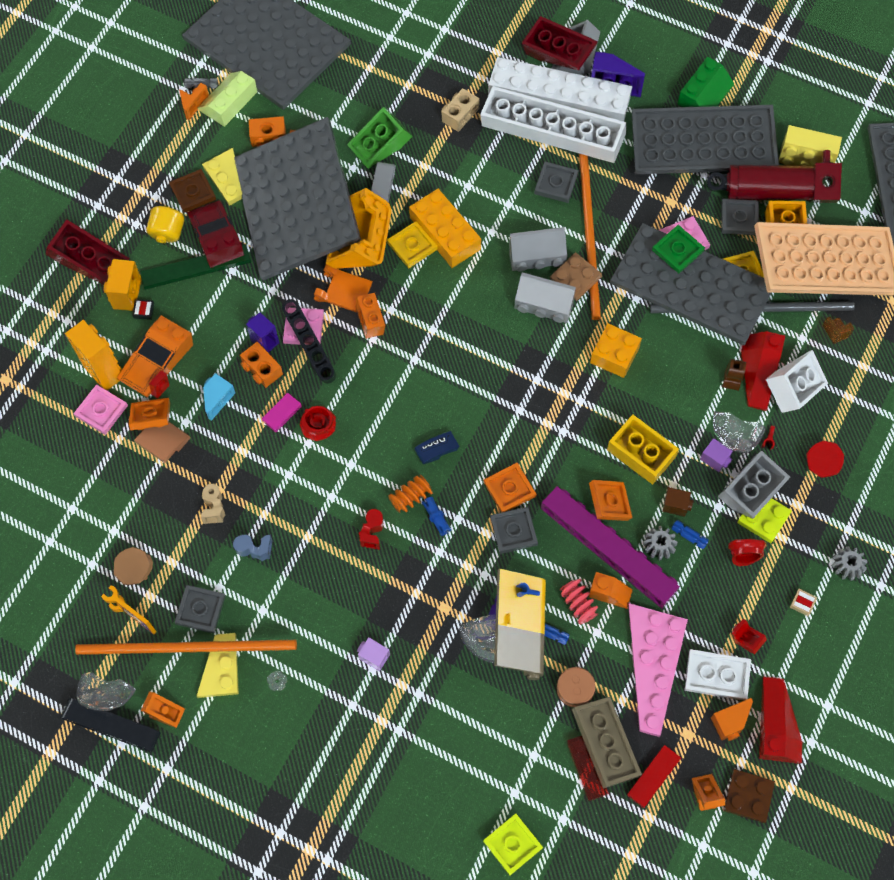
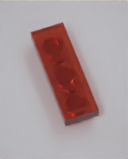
(586, 769)

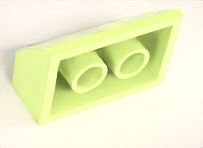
(229, 97)

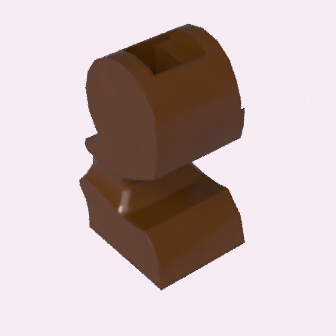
(734, 374)

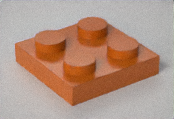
(149, 414)
(509, 488)
(610, 500)

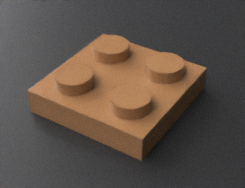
(577, 273)

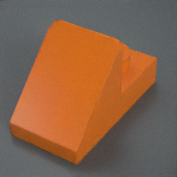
(193, 101)
(162, 709)
(707, 792)

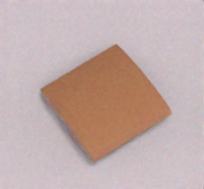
(162, 441)

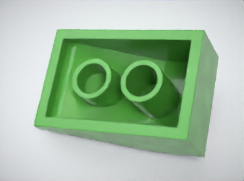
(379, 138)

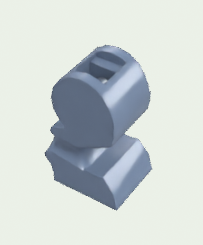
(244, 546)

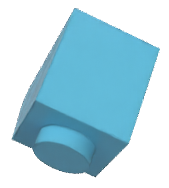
(216, 395)

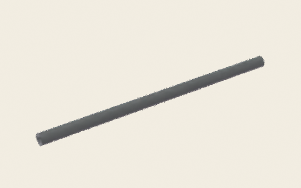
(789, 307)

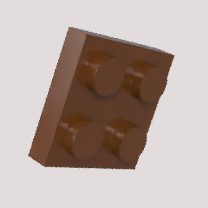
(192, 190)
(749, 796)

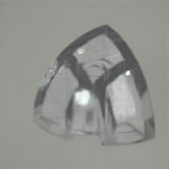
(737, 434)
(480, 637)
(102, 695)

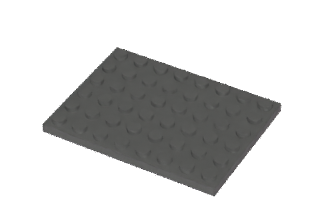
(270, 42)
(296, 199)

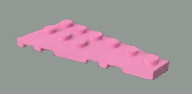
(655, 655)

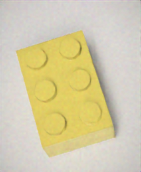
(806, 147)

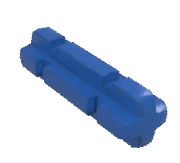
(690, 534)
(553, 633)

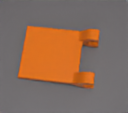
(343, 288)

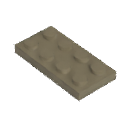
(606, 742)

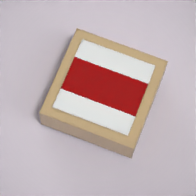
(803, 602)

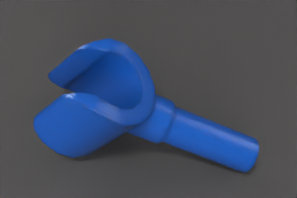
(525, 588)

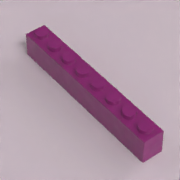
(610, 547)

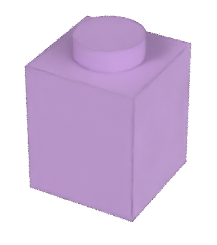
(373, 654)

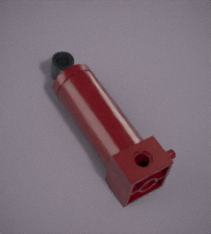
(782, 182)

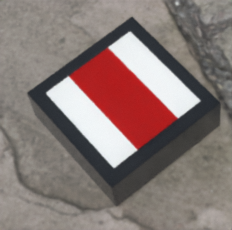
(143, 309)

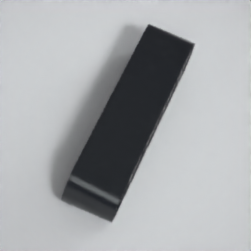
(302, 335)
(111, 725)

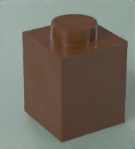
(677, 502)

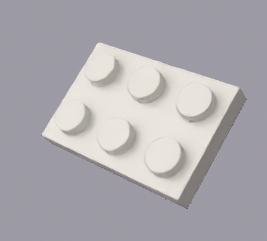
(718, 675)

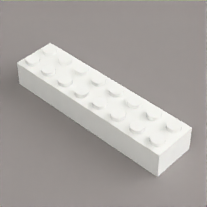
(562, 87)
(553, 124)

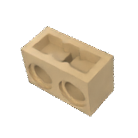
(458, 114)

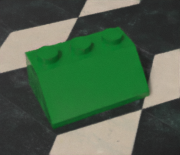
(706, 86)

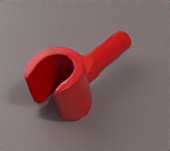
(770, 438)

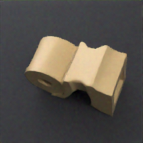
(212, 498)

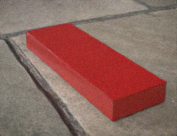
(654, 776)

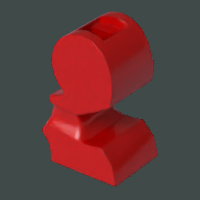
(373, 524)

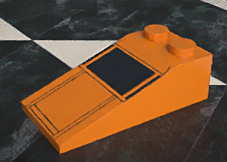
(158, 350)

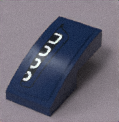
(436, 447)

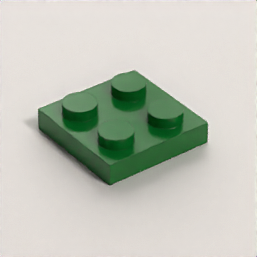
(678, 249)

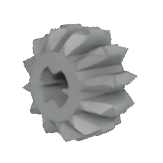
(661, 536)
(846, 556)

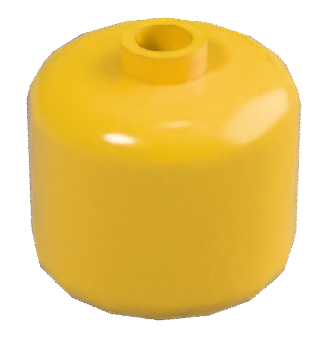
(165, 224)

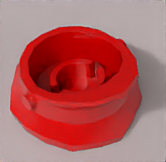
(318, 423)
(825, 459)
(746, 551)

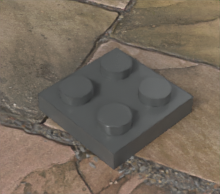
(556, 182)
(739, 216)
(513, 530)
(200, 609)

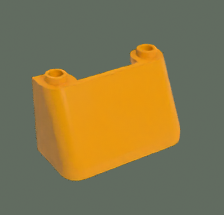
(373, 222)

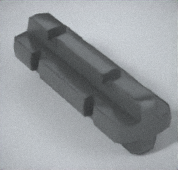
(189, 83)

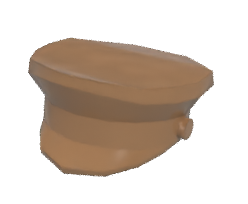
(132, 566)

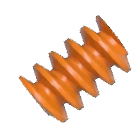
(410, 493)

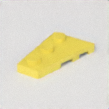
(224, 176)
(220, 672)

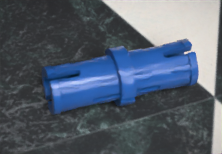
(436, 516)

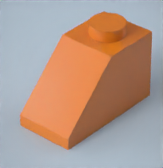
(610, 590)
(732, 720)

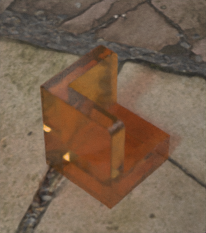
(837, 330)

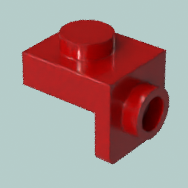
(159, 384)
(748, 637)

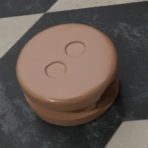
(575, 687)

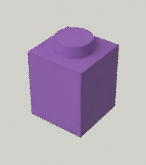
(716, 455)

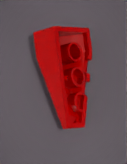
(762, 359)
(778, 729)

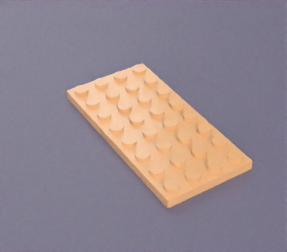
(826, 258)

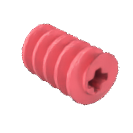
(578, 601)

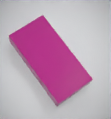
(281, 412)

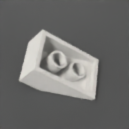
(797, 382)

